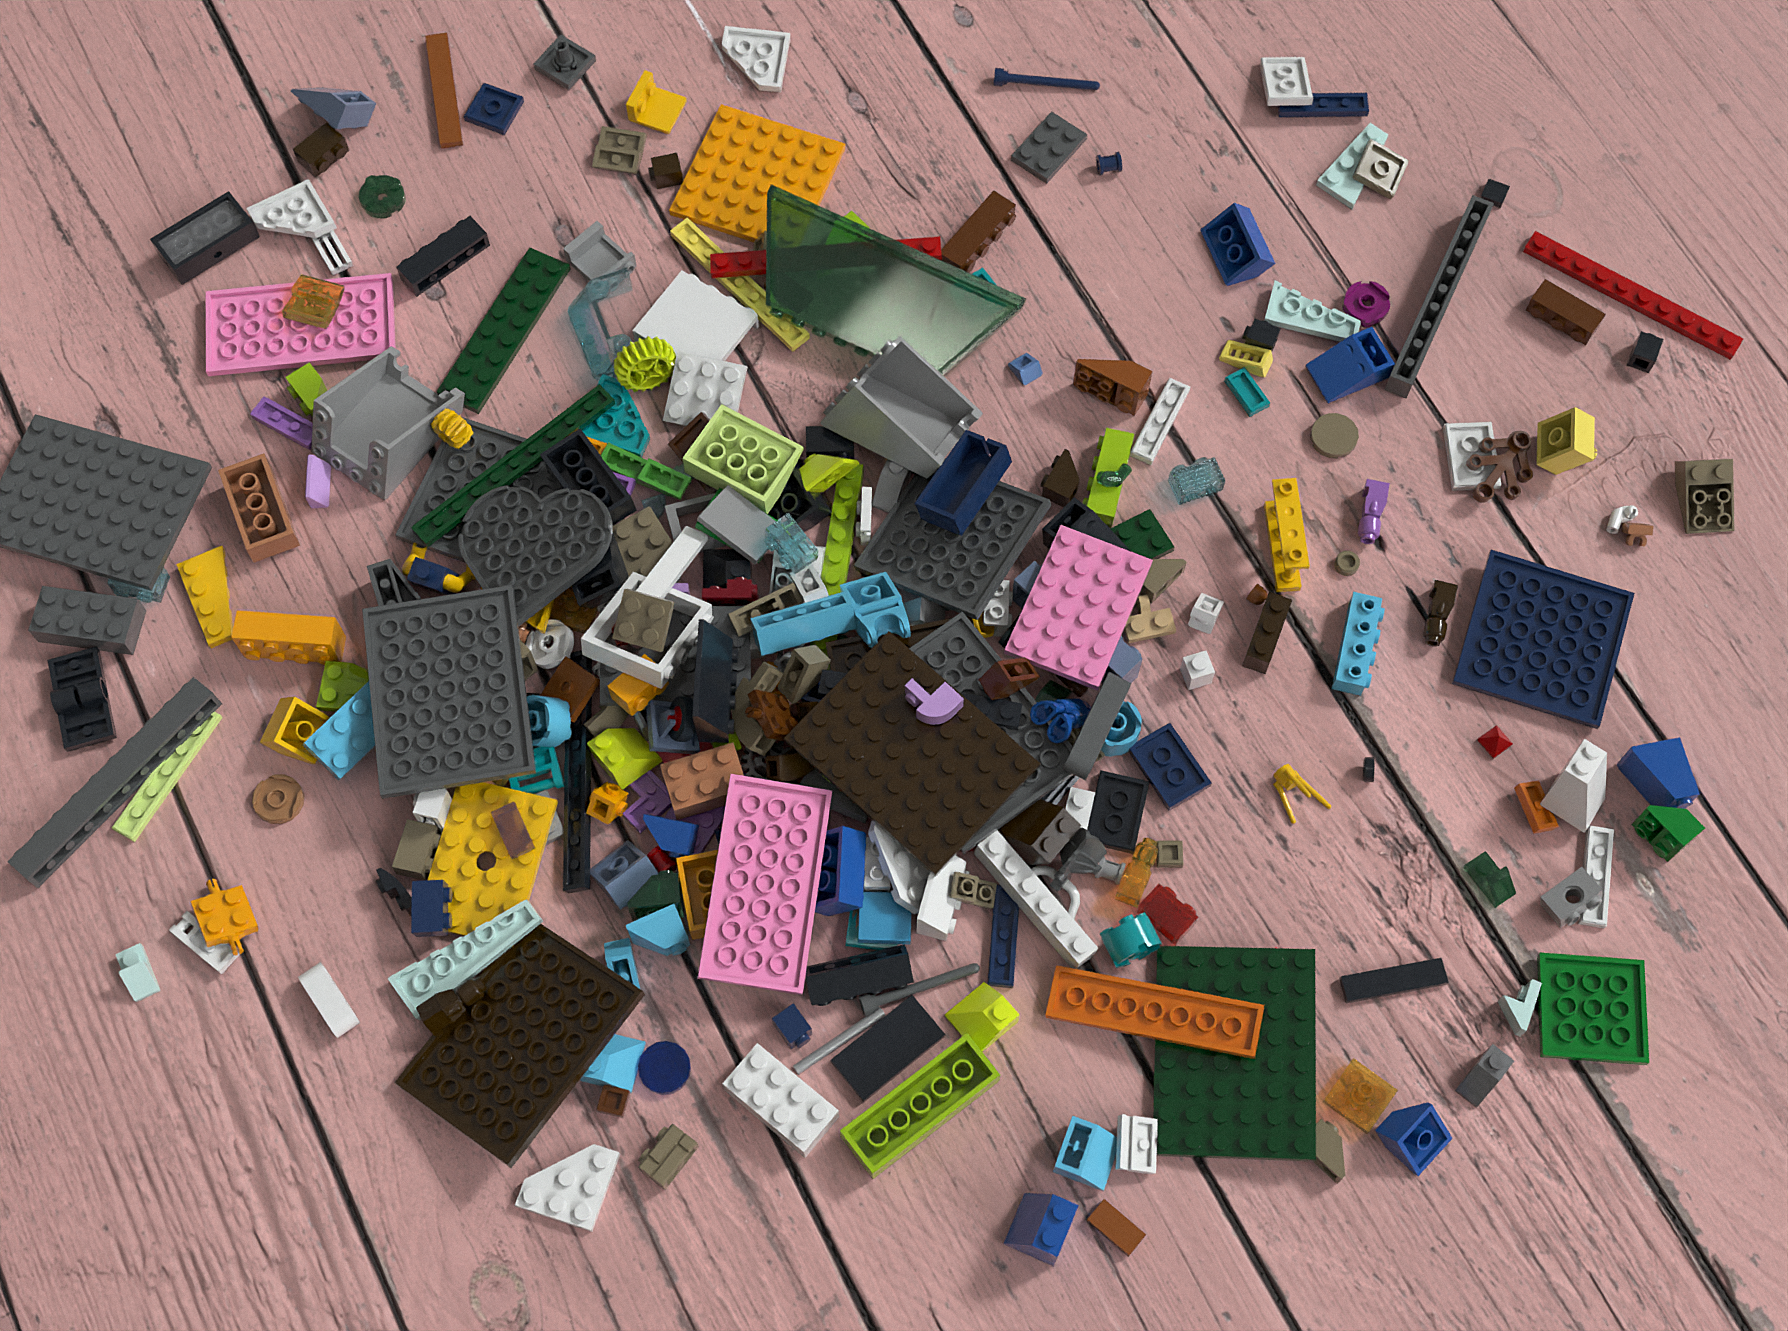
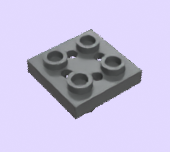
(564, 56)

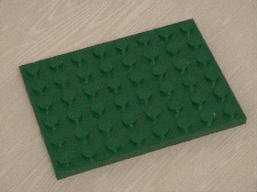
(1233, 1103)

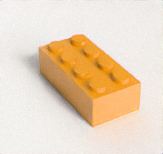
(288, 637)

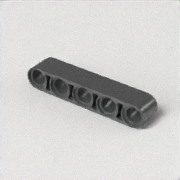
(1096, 726)

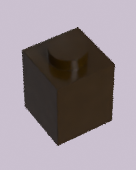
(666, 171)

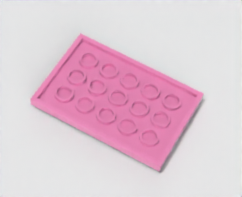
(1078, 607)

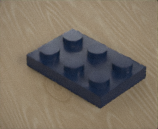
(1169, 766)

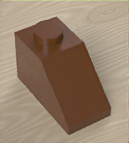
(1008, 677)

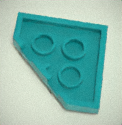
(621, 423)

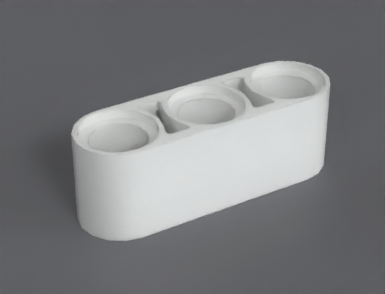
(328, 1000)

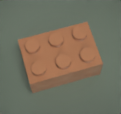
(700, 780)

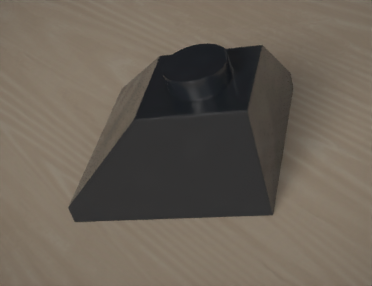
(724, 565)

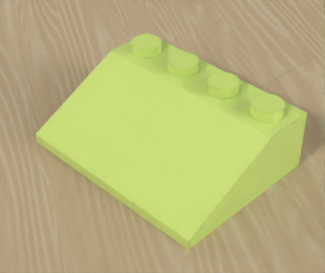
(744, 456)

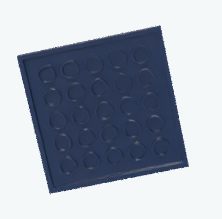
(1543, 639)

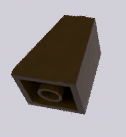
(1040, 832)

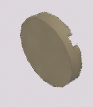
(1334, 435)

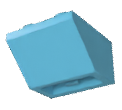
(1086, 1153)

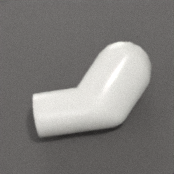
(1619, 516)

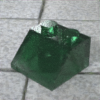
(657, 894)

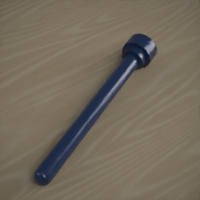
(1002, 77)

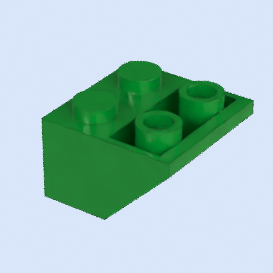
(1667, 829)

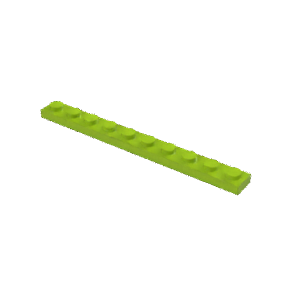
(840, 538)

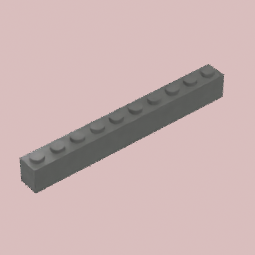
(1439, 297)
(114, 782)

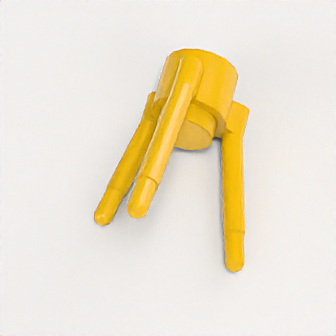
(1288, 779)

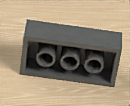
(87, 620)

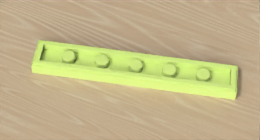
(161, 782)

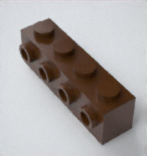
(979, 232)

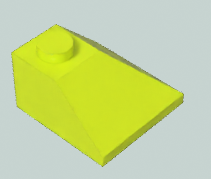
(823, 471)
(983, 1016)

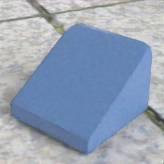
(1026, 368)

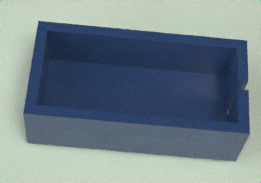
(963, 482)

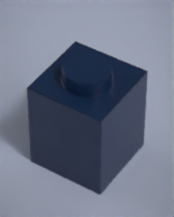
(792, 1027)

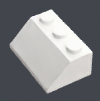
(937, 908)

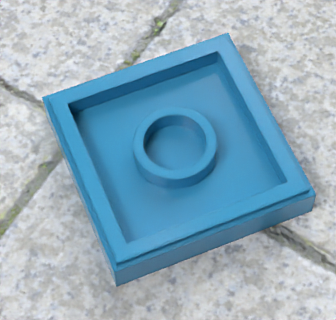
(883, 920)

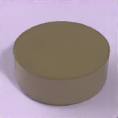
(1347, 563)

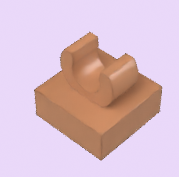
(1637, 530)

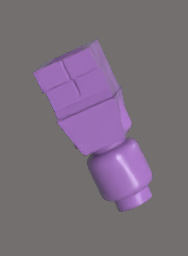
(1372, 509)

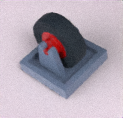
(672, 726)

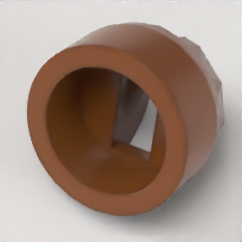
(1257, 595)

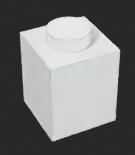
(1197, 670)

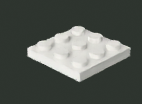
(702, 386)

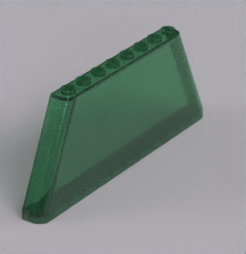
(874, 288)

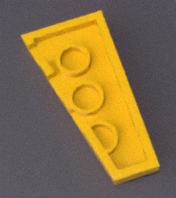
(208, 590)

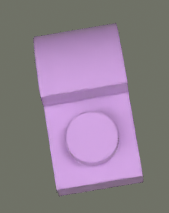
(935, 708)

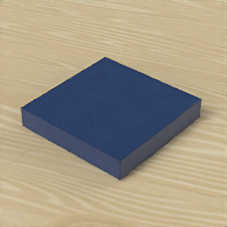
(494, 108)

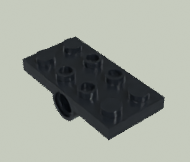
(81, 699)

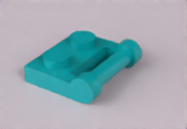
(545, 762)

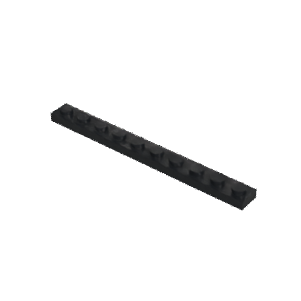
(576, 797)

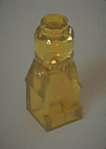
(1137, 873)

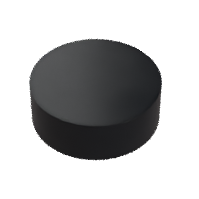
(1368, 769)

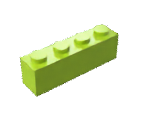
(1115, 451)

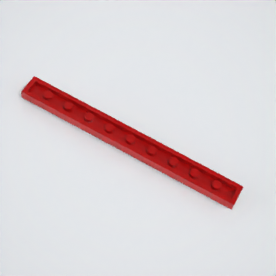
(754, 262)
(1633, 295)

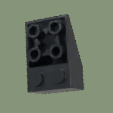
(1082, 519)
(603, 580)

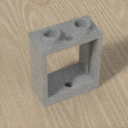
(687, 507)

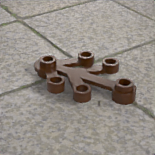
(1503, 464)

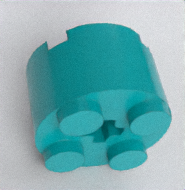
(1130, 940)

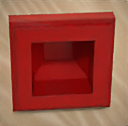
(1495, 742)

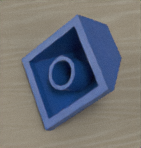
(1414, 1135)

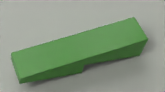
(646, 472)

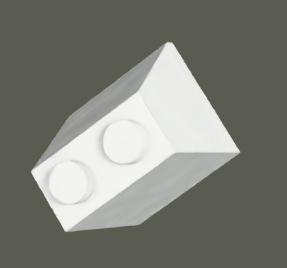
(1579, 787)

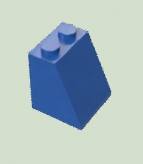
(1661, 773)
(1041, 1226)

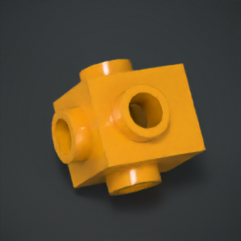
(607, 802)

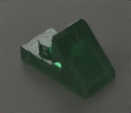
(1491, 880)

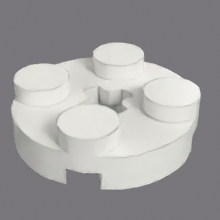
(562, 646)

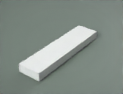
(1160, 421)
(1598, 865)

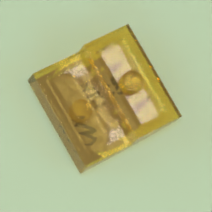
(313, 301)

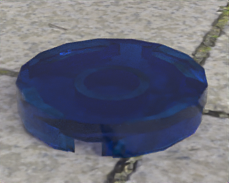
(664, 1067)

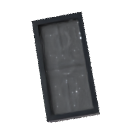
(205, 237)

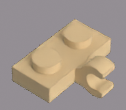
(1148, 623)

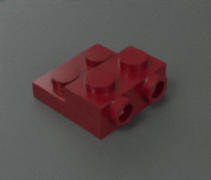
(738, 593)

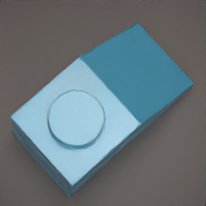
(621, 960)

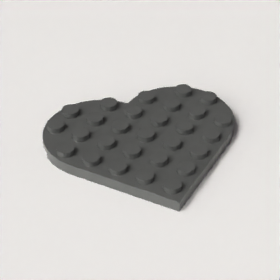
(534, 542)

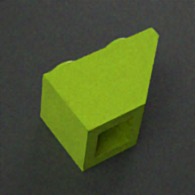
(306, 386)

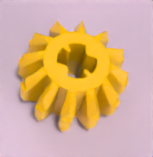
(452, 428)

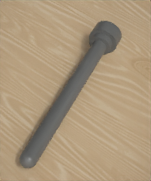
(870, 1003)

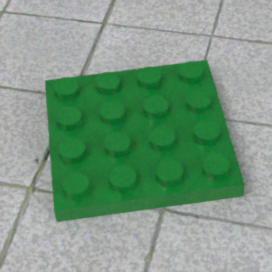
(1592, 1008)

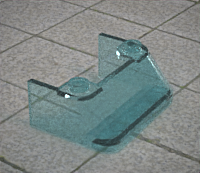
(590, 327)

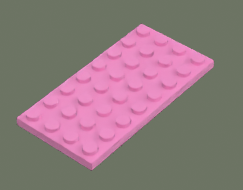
(252, 336)
(765, 885)

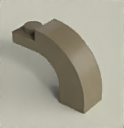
(749, 729)

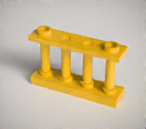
(1286, 535)

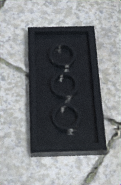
(888, 1048)

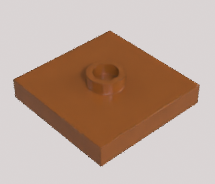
(572, 685)

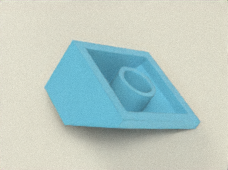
(660, 932)
(616, 1063)

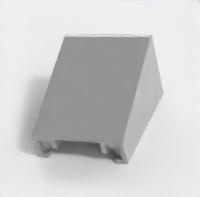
(902, 409)
(378, 423)

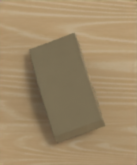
(605, 719)
(973, 890)

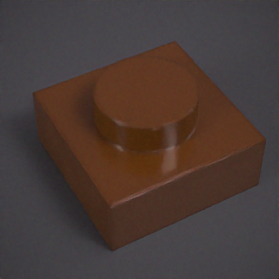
(613, 1101)

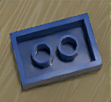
(842, 872)

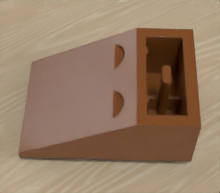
(1114, 382)

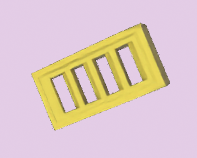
(1253, 367)

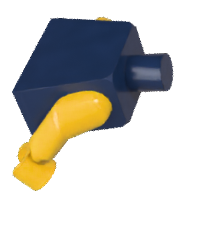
(434, 576)

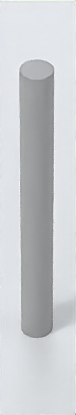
(838, 1041)

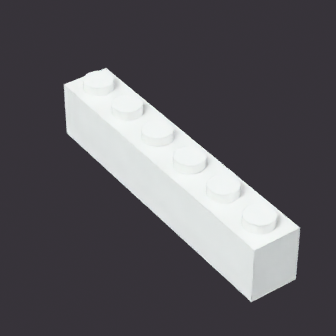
(1035, 900)

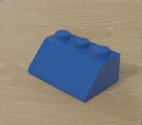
(1237, 245)

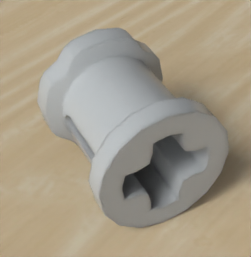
(1111, 870)

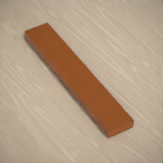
(444, 90)

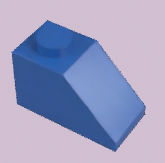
(672, 834)

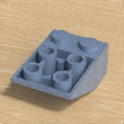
(338, 106)

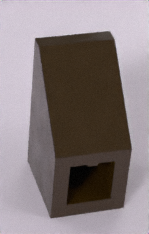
(1063, 480)

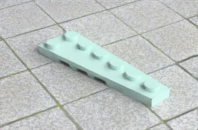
(464, 957)

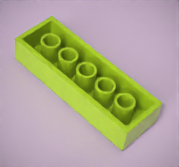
(919, 1106)

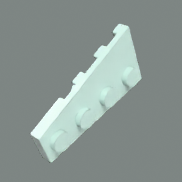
(1338, 177)
(1300, 314)

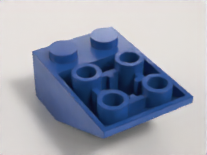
(1351, 365)

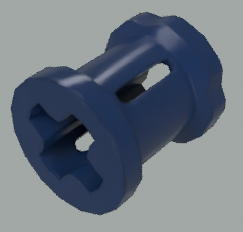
(1109, 163)

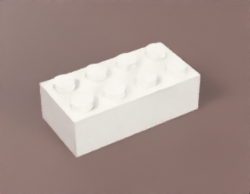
(781, 1100)

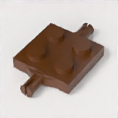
(772, 713)

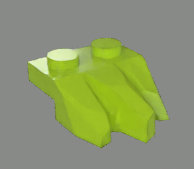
(339, 684)

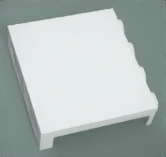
(697, 319)

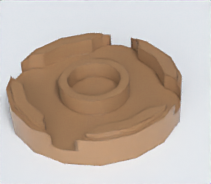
(278, 799)

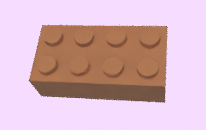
(259, 507)

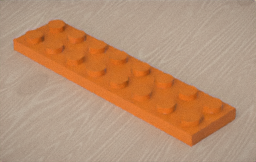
(1155, 1011)

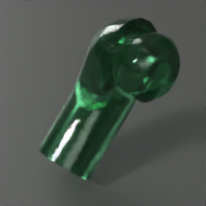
(1113, 478)

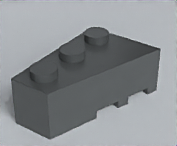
(390, 584)

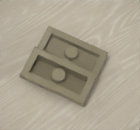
(619, 150)

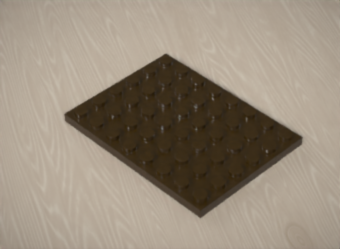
(911, 777)
(522, 1044)

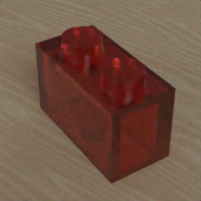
(1168, 913)

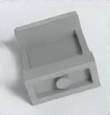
(596, 254)

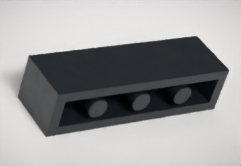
(443, 255)
(858, 975)

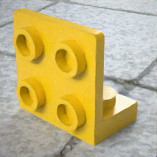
(653, 105)

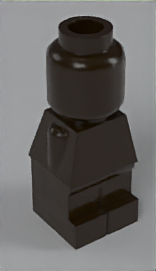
(1442, 603)
(449, 1005)

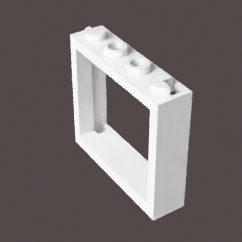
(640, 668)

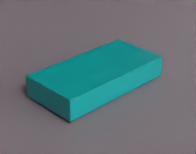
(1247, 391)

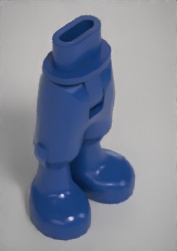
(1070, 715)

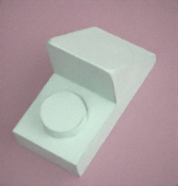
(137, 972)
(1520, 1012)

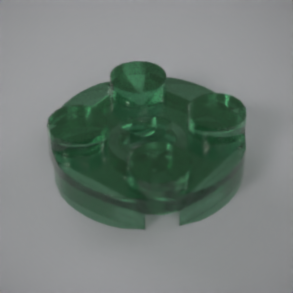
(379, 185)

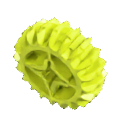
(645, 364)

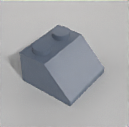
(623, 873)

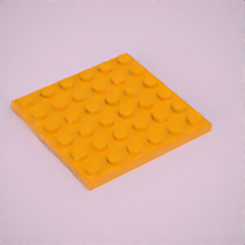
(741, 161)

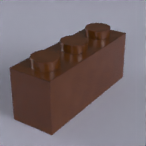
(1565, 312)

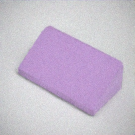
(317, 482)

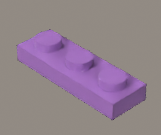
(283, 422)

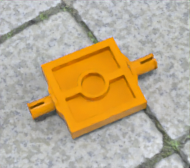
(224, 916)

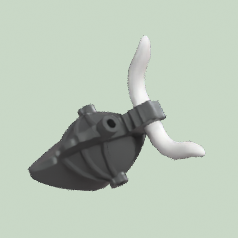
(1079, 857)

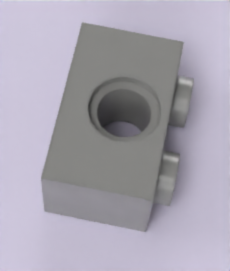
(1579, 885)

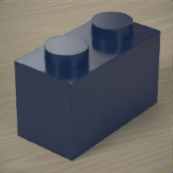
(430, 908)

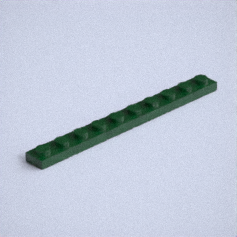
(513, 464)

